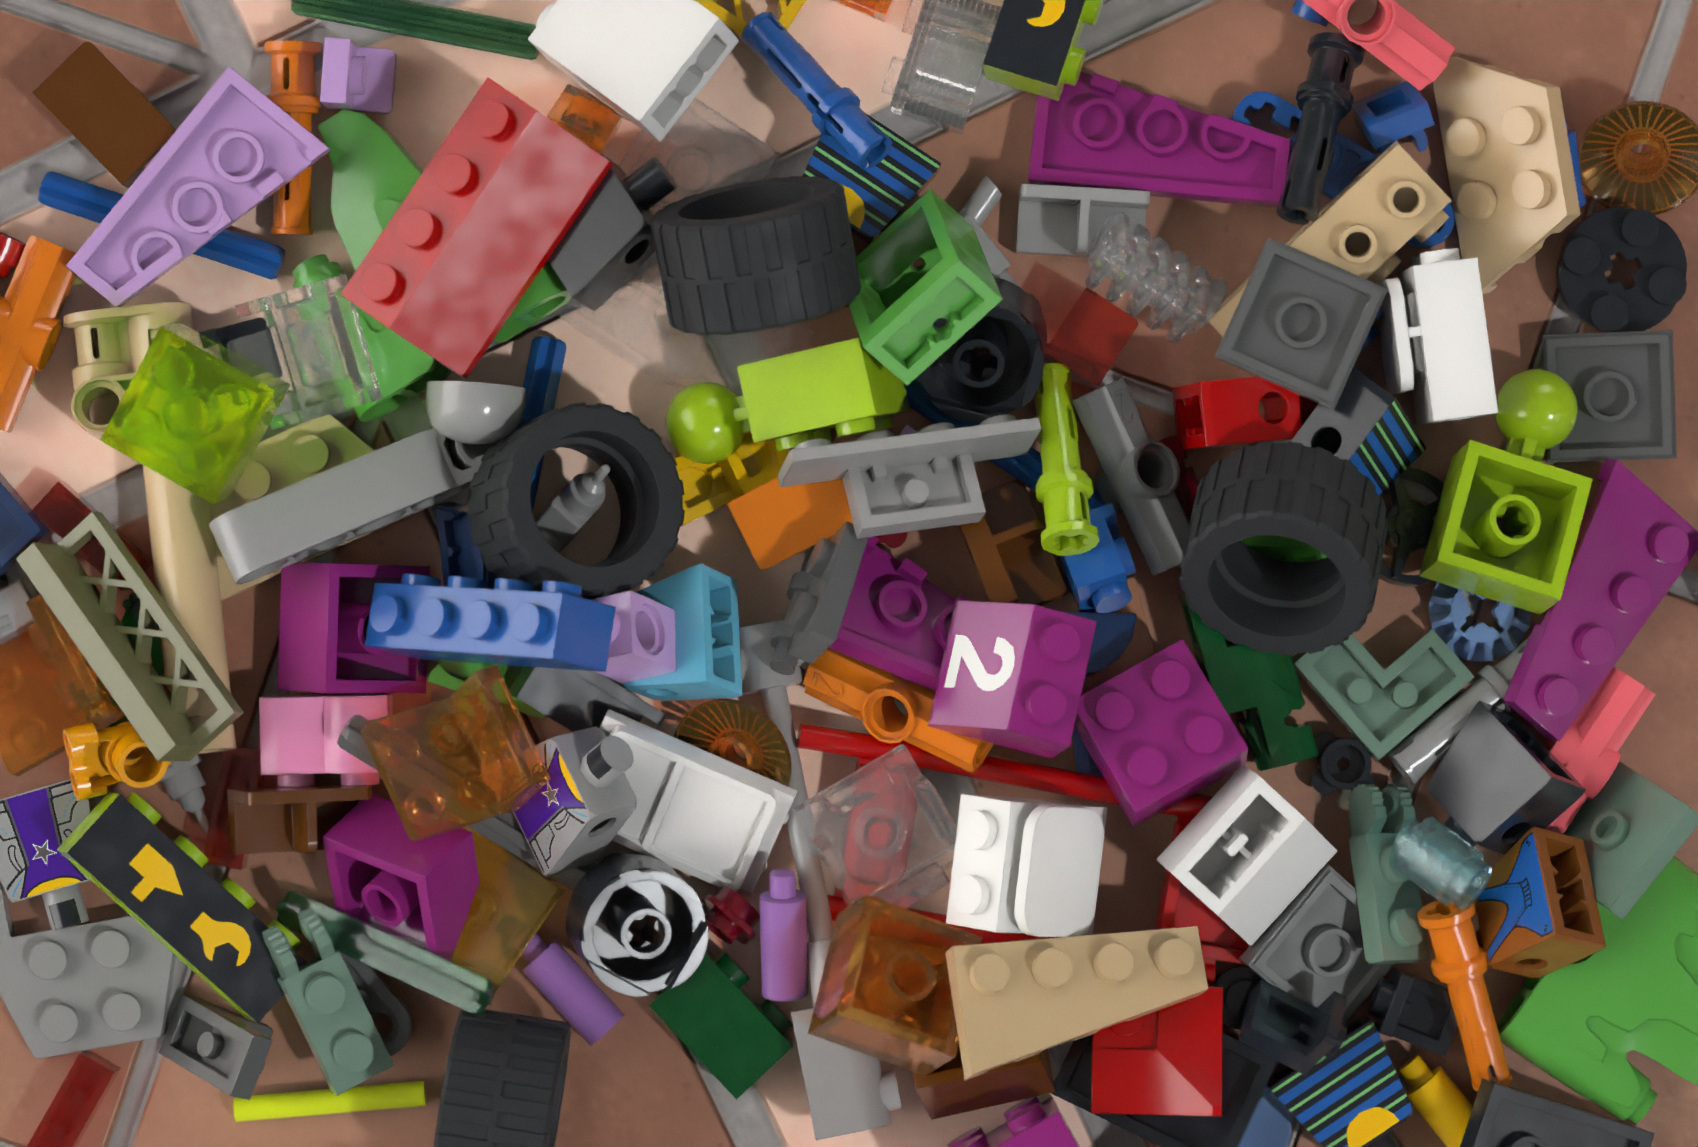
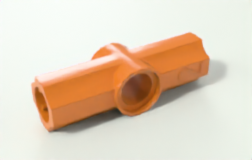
(31, 321)
(869, 695)

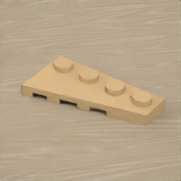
(1056, 990)

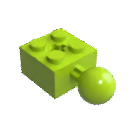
(787, 402)
(1536, 500)

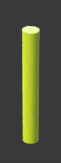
(325, 1102)

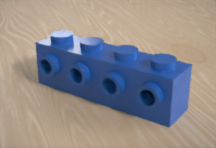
(491, 625)

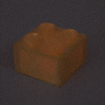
(889, 986)

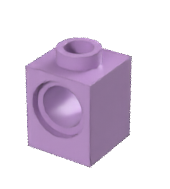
(640, 638)

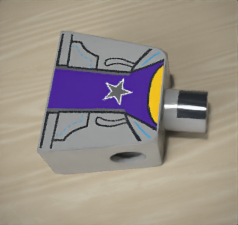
(581, 803)
(30, 864)

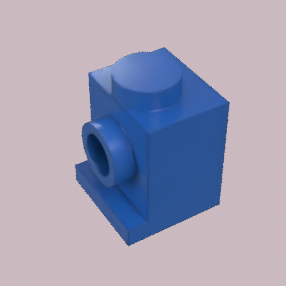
(1101, 574)

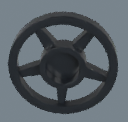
(1409, 526)

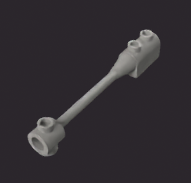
(841, 1084)

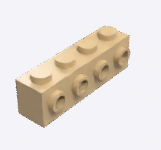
(1366, 223)

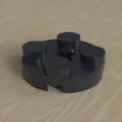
(1637, 236)

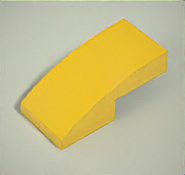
(715, 484)

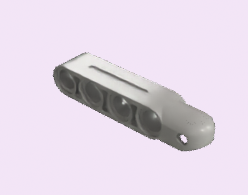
(344, 503)

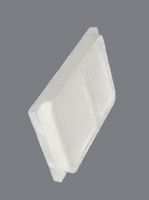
(698, 808)

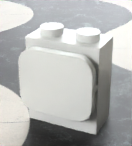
(636, 54)
(1438, 338)
(1026, 865)

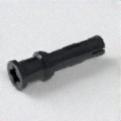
(1323, 102)

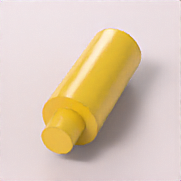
(1437, 1100)

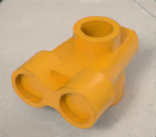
(109, 757)

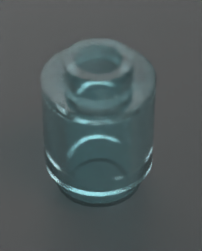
(1441, 862)

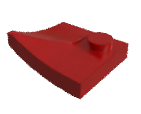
(1162, 1061)

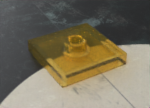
(504, 912)

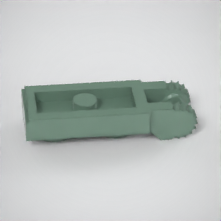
(1384, 896)
(328, 1007)

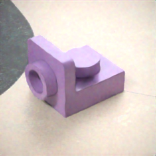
(357, 77)

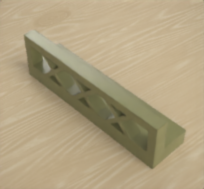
(113, 653)

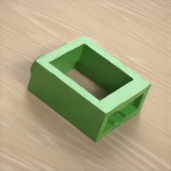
(903, 301)

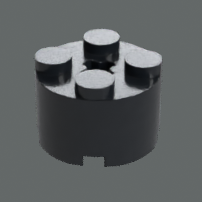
(991, 384)
(637, 959)

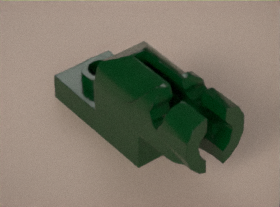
(1258, 686)

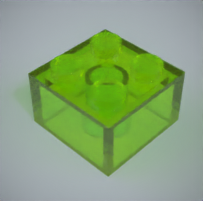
(195, 412)

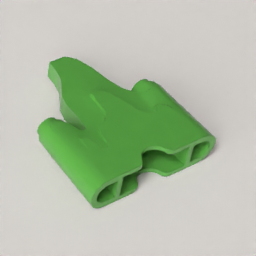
(367, 189)
(1619, 1000)

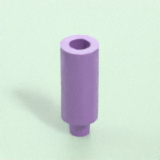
(783, 939)
(570, 989)

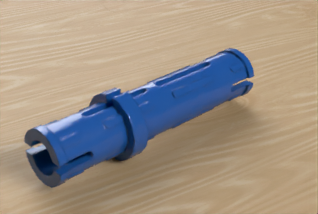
(832, 107)

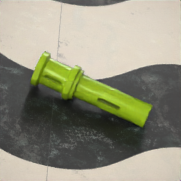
(1063, 486)

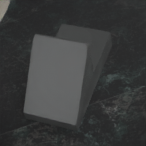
(217, 1045)

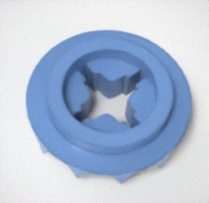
(1479, 641)

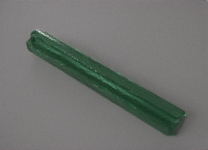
(427, 23)
(392, 955)

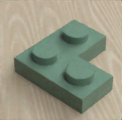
(1380, 703)

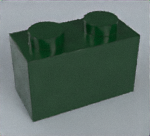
(725, 1022)

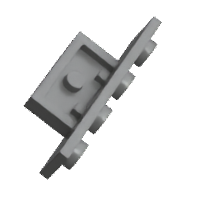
(911, 478)

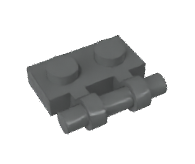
(817, 600)

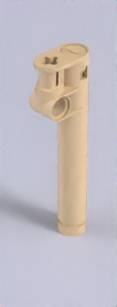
(177, 518)

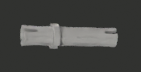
(1433, 739)

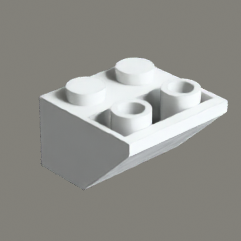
(1247, 854)

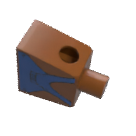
(1539, 906)

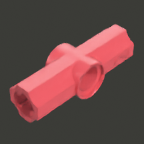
(1393, 38)
(1596, 735)

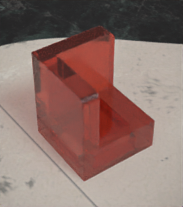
(1091, 336)

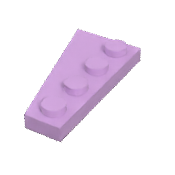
(204, 179)

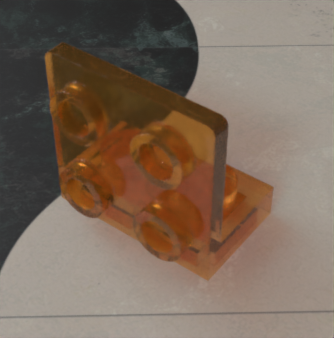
(46, 690)
(457, 758)

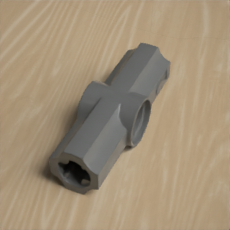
(1135, 474)

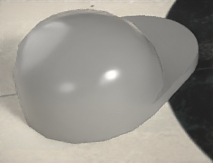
(474, 410)

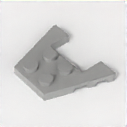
(84, 983)

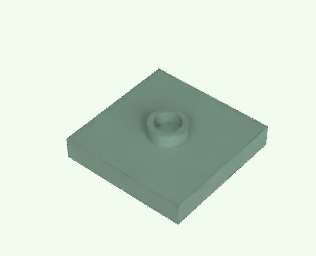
(1630, 836)

